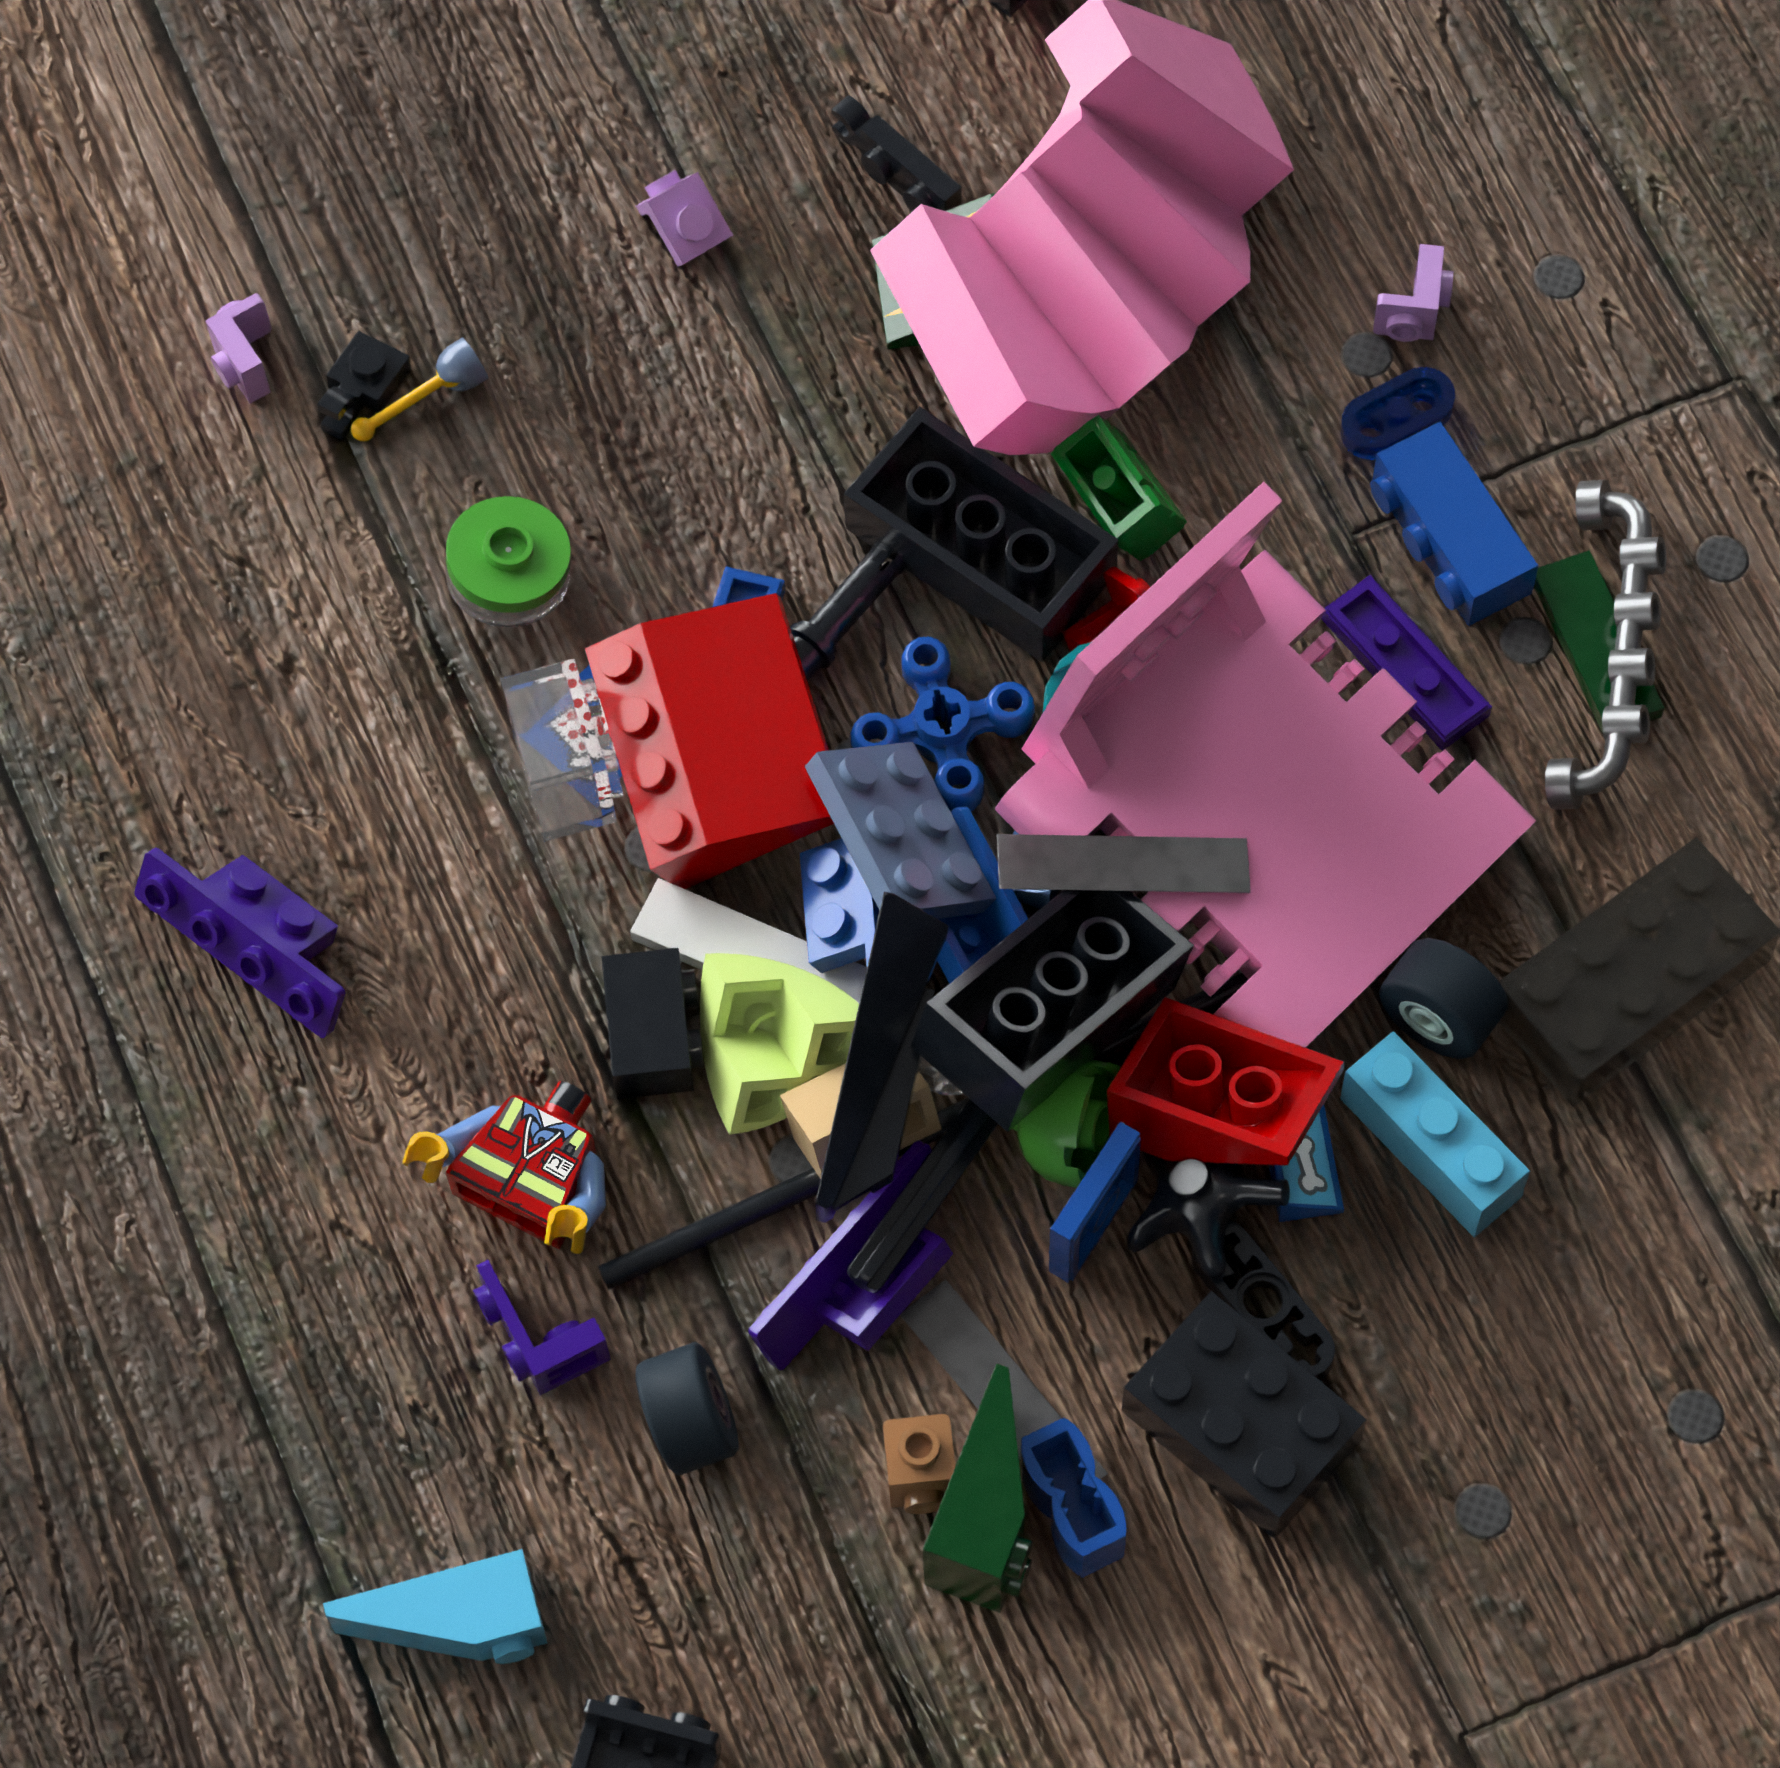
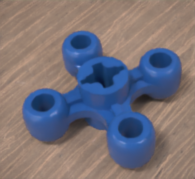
(962, 718)

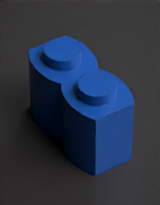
(1083, 1510)

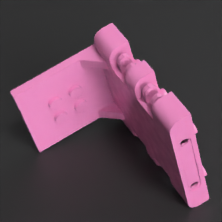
(1217, 728)

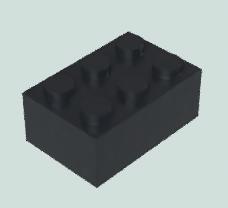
(1242, 1414)

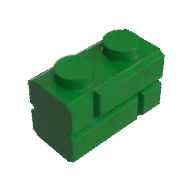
(1119, 487)

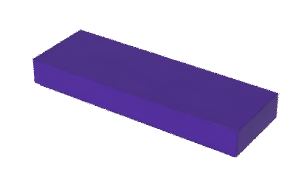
(1388, 639)

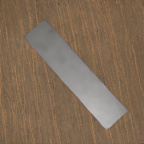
(1123, 863)
(970, 1354)

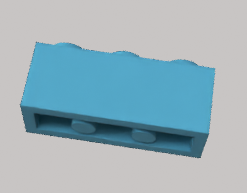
(1434, 1134)

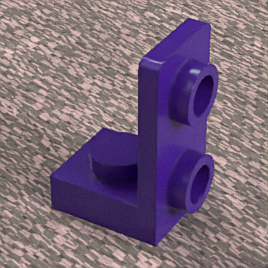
(566, 1349)

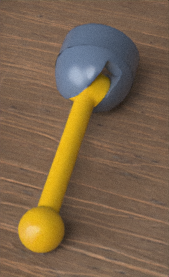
(456, 369)

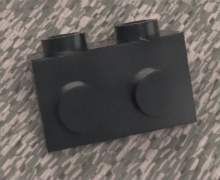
(626, 1737)

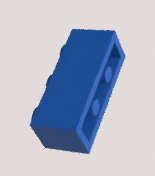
(1453, 524)

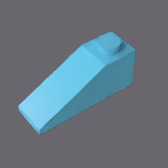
(461, 1612)

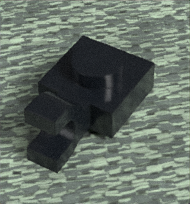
(362, 376)

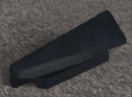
(880, 1061)

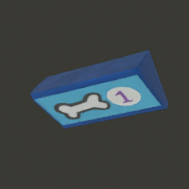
(1311, 1176)

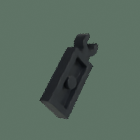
(894, 159)

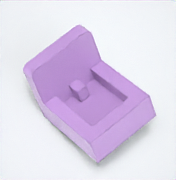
(684, 216)
(1415, 316)
(231, 334)

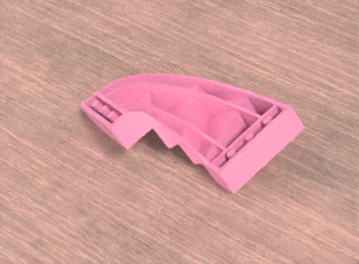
(1102, 238)

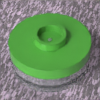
(507, 561)

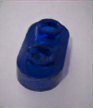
(1392, 411)

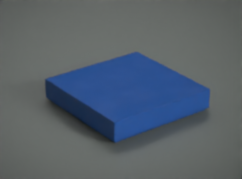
(1094, 1203)

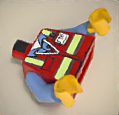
(523, 1165)

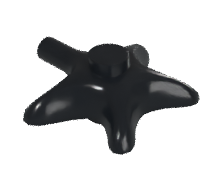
(1199, 1203)

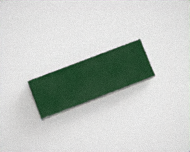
(1586, 628)

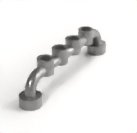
(1628, 663)

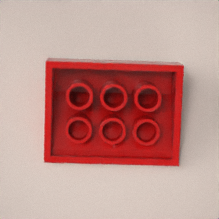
(712, 735)

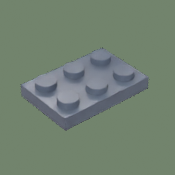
(900, 828)

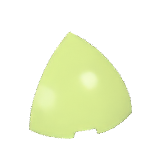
(767, 1034)

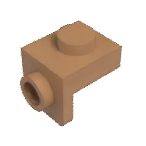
(918, 1461)

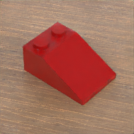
(1218, 1089)

